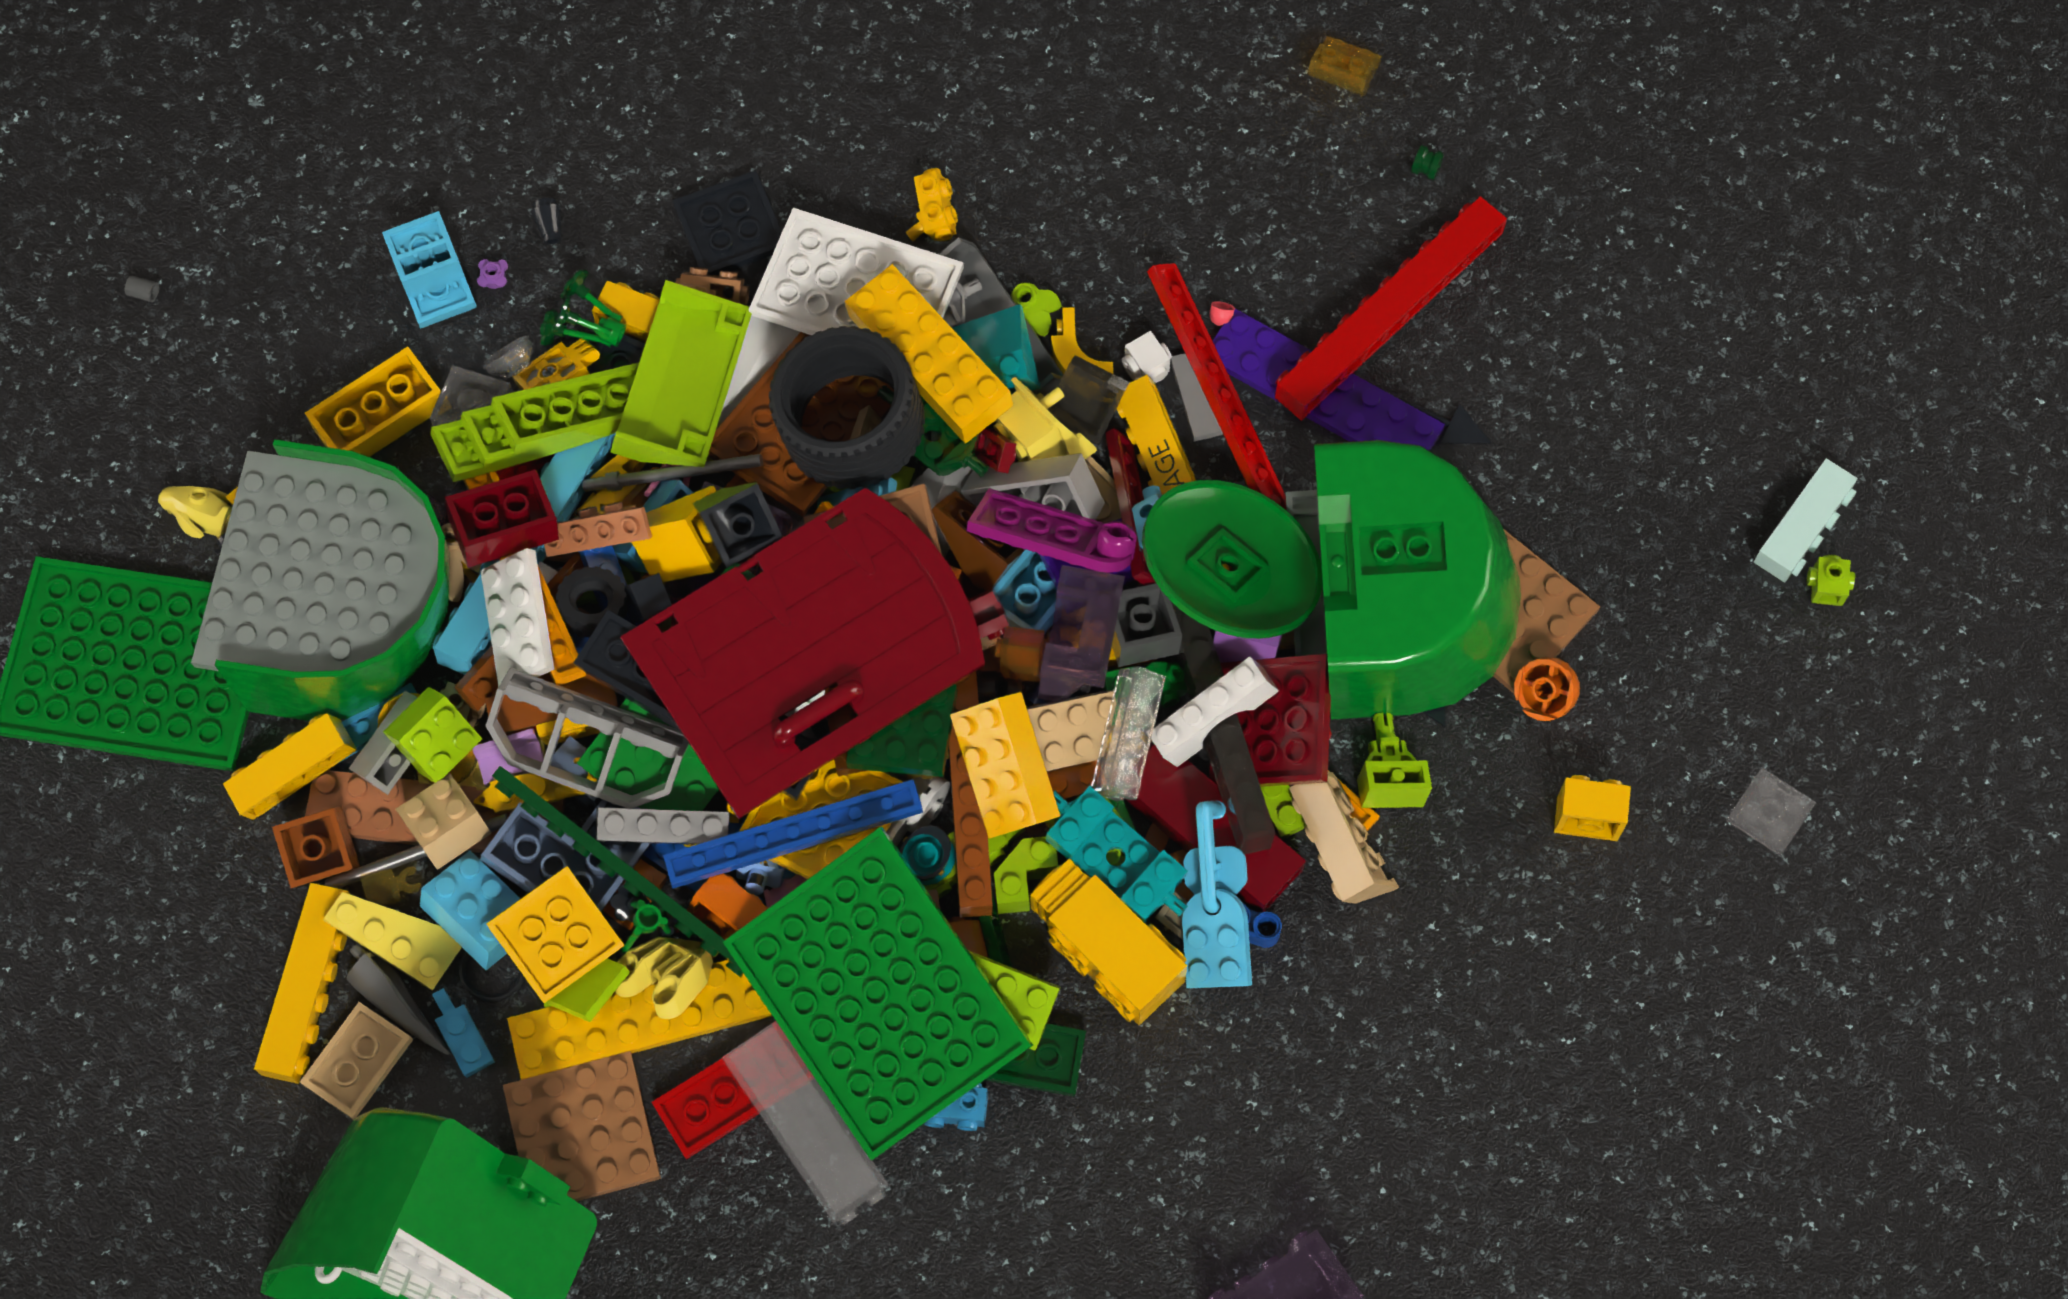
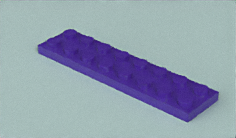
(1351, 411)

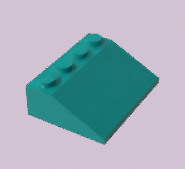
(1003, 346)

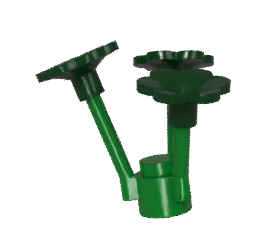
(608, 331)

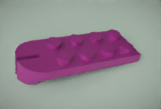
(1054, 532)

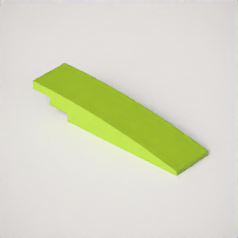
(534, 423)

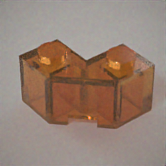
(1021, 653)

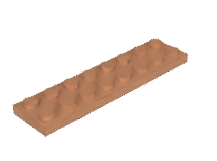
(374, 814)

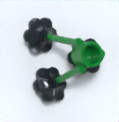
(645, 917)

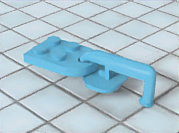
(1215, 943)

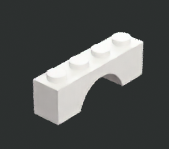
(1237, 691)

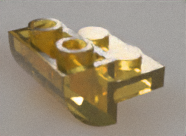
(1344, 65)

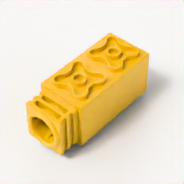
(1108, 942)

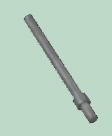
(615, 480)
(396, 860)

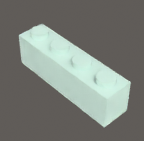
(1806, 520)

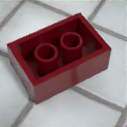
(501, 518)

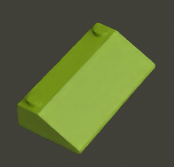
(682, 378)

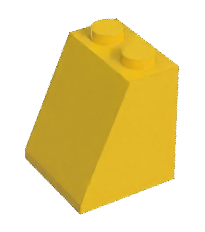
(678, 541)

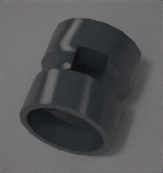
(989, 685)

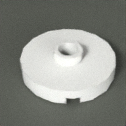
(931, 803)

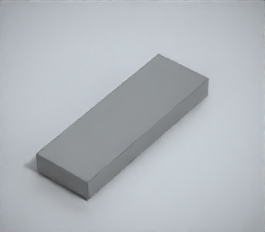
(1195, 404)

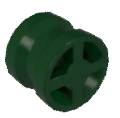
(1427, 162)

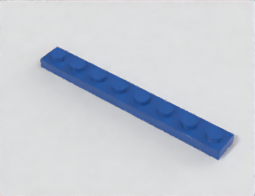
(792, 833)

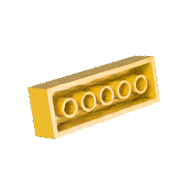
(942, 364)

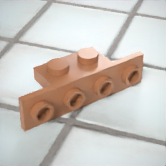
(600, 529)

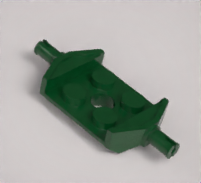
(949, 451)

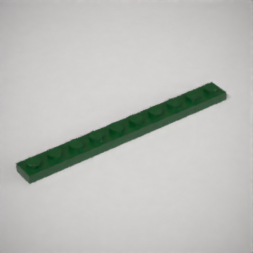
(612, 865)

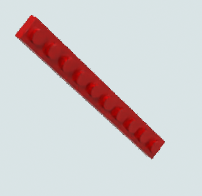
(1215, 382)

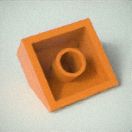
(725, 905)

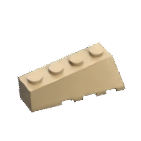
(1341, 841)

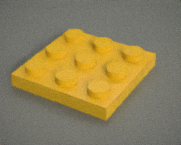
(555, 934)

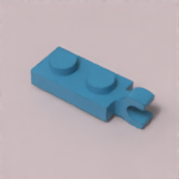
(462, 1035)

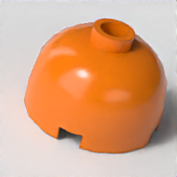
(1547, 688)

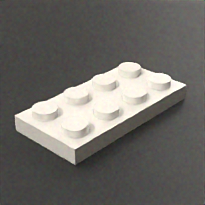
(517, 615)

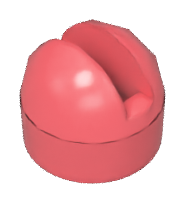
(1221, 312)

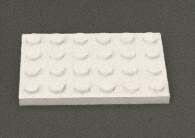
(827, 262)

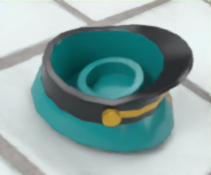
(929, 854)

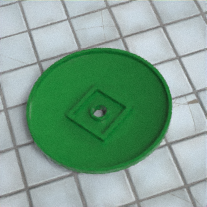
(1220, 523)

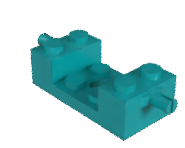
(1092, 829)

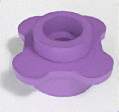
(492, 281)

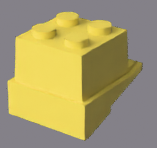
(1036, 429)

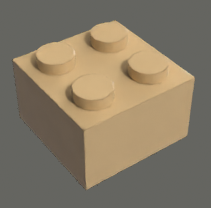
(443, 821)

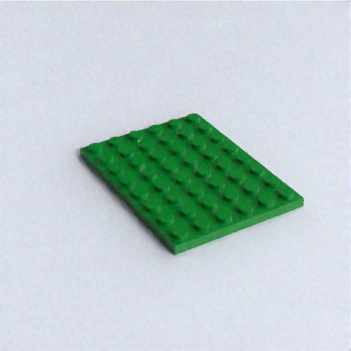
(110, 668)
(877, 993)

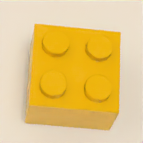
(1592, 808)

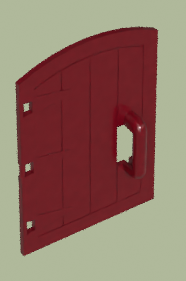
(832, 606)

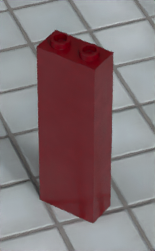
(1170, 800)

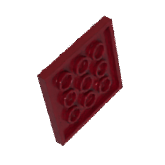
(1291, 728)

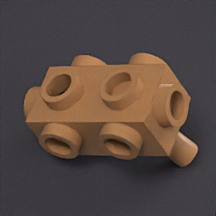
(714, 285)

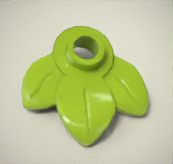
(1038, 308)

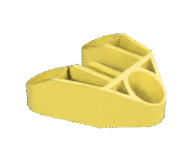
(678, 967)

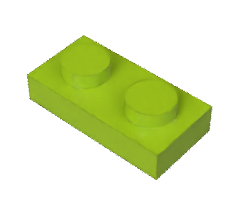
(1281, 811)

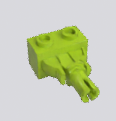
(1391, 773)

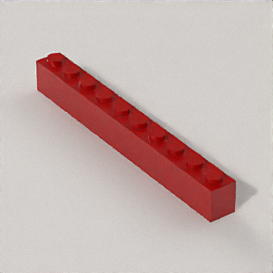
(1389, 308)

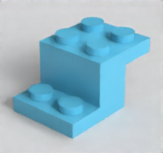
(429, 269)

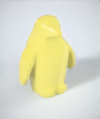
(197, 509)

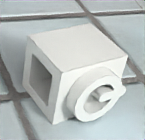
(1147, 357)

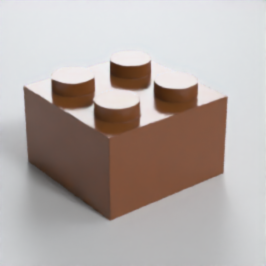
(316, 846)

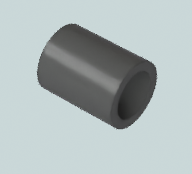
(141, 288)

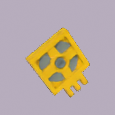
(558, 365)

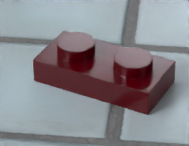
(995, 450)

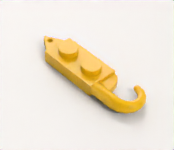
(545, 788)

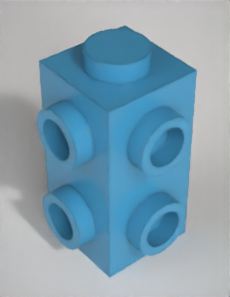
(965, 1112)

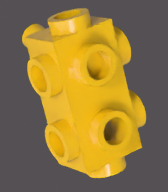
(936, 213)

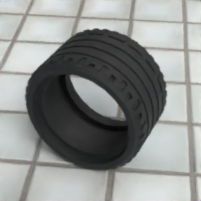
(833, 356)

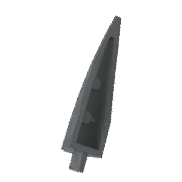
(387, 992)

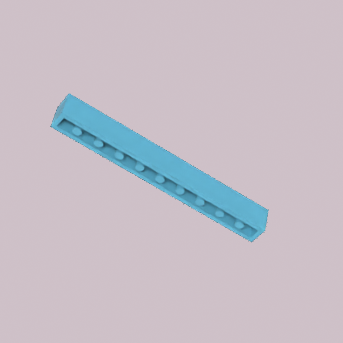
(468, 628)

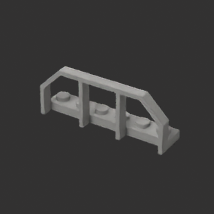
(594, 713)

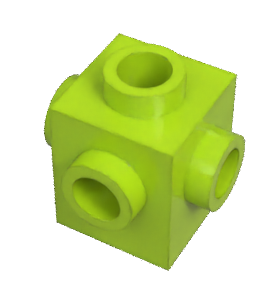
(1830, 580)

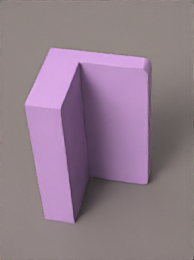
(490, 757)

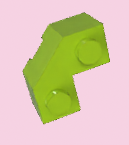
(1028, 861)

